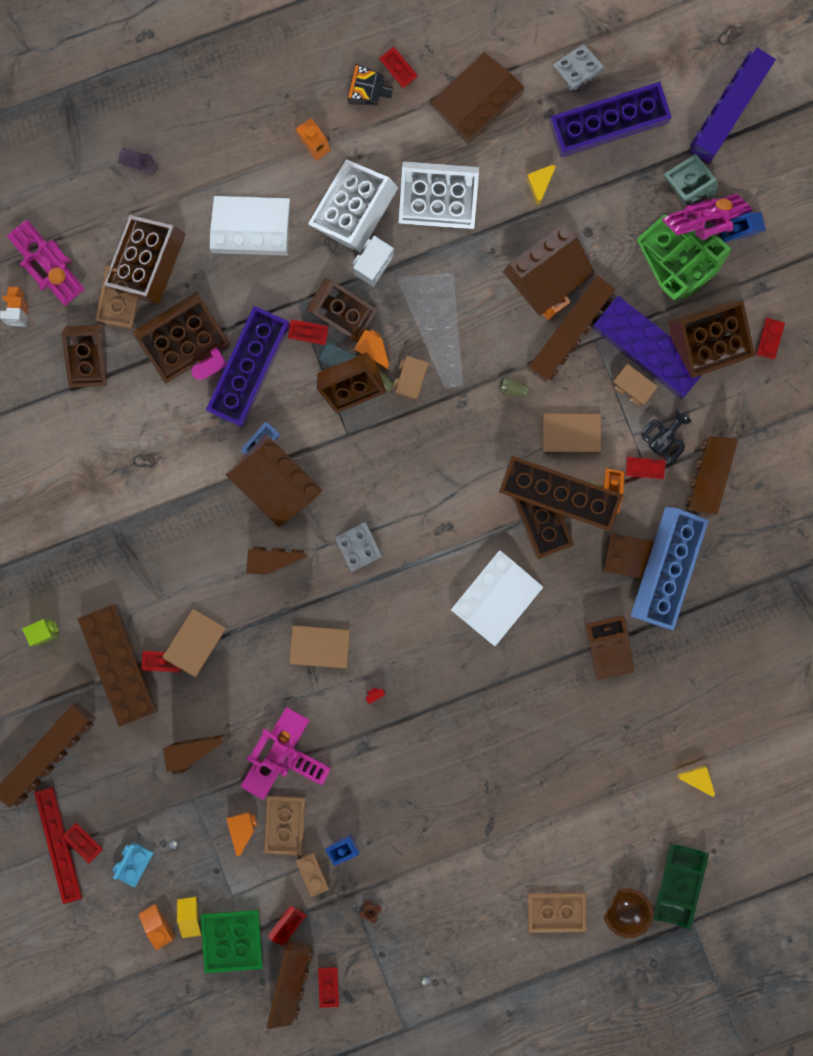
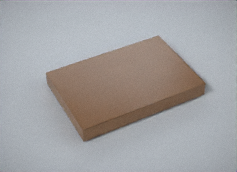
(116, 307)
(572, 433)
(194, 643)
(319, 646)
(284, 825)
(557, 912)

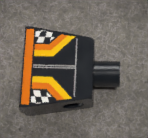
(367, 87)

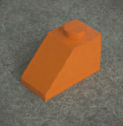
(373, 345)
(614, 481)
(241, 829)
(156, 927)

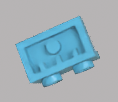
(133, 864)

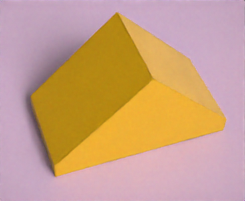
(539, 181)
(699, 779)
(188, 917)

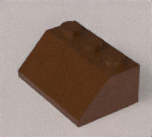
(350, 382)

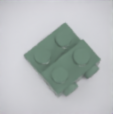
(691, 181)

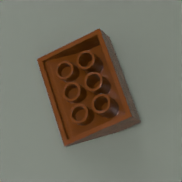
(477, 97)
(149, 254)
(550, 269)
(180, 337)
(712, 337)
(711, 476)
(273, 481)
(182, 754)
(289, 984)

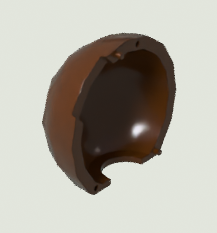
(629, 913)

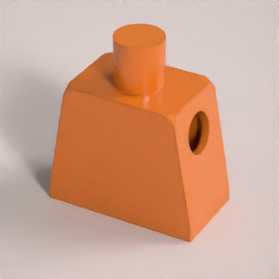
(313, 138)

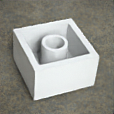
(373, 260)

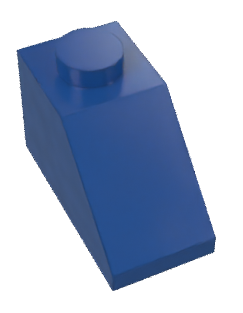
(744, 226)
(342, 850)

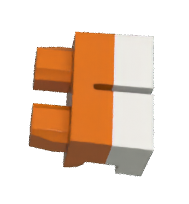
(16, 309)

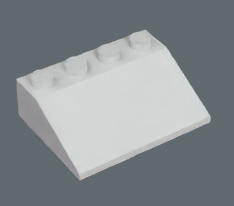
(438, 195)
(353, 205)
(250, 225)
(497, 598)

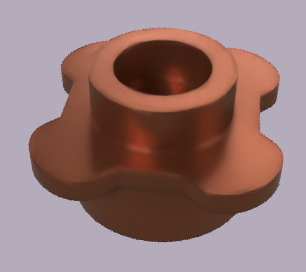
(365, 913)

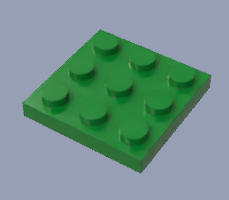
(231, 941)

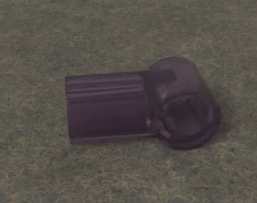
(137, 160)

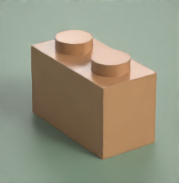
(411, 378)
(634, 385)
(312, 874)

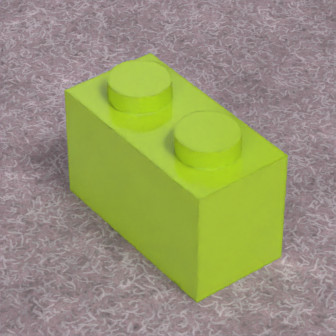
(41, 632)

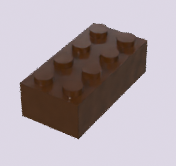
(544, 529)

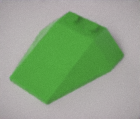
(681, 261)

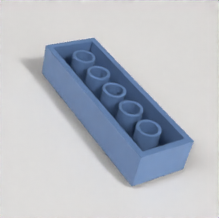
(669, 568)

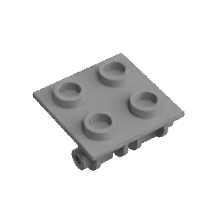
(578, 67)
(358, 547)

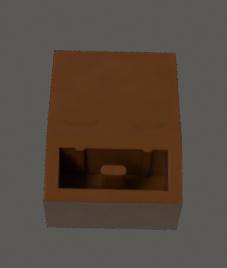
(268, 562)
(609, 647)

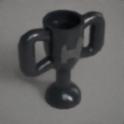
(663, 440)

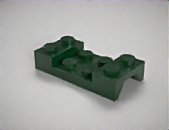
(680, 885)

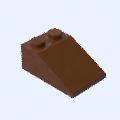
(341, 309)
(85, 355)
(627, 555)

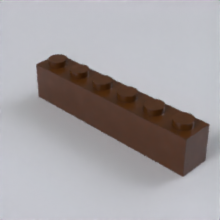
(571, 329)

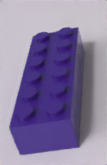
(735, 100)
(610, 119)
(645, 346)
(248, 366)

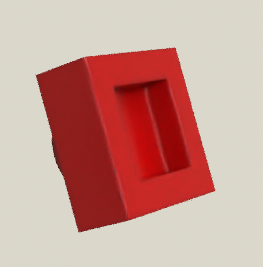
(374, 694)

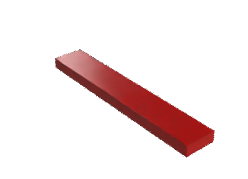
(57, 846)

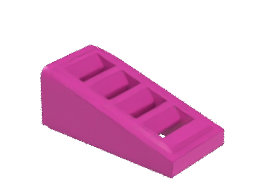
(306, 773)

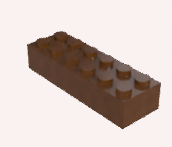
(561, 493)
(117, 664)
(44, 755)

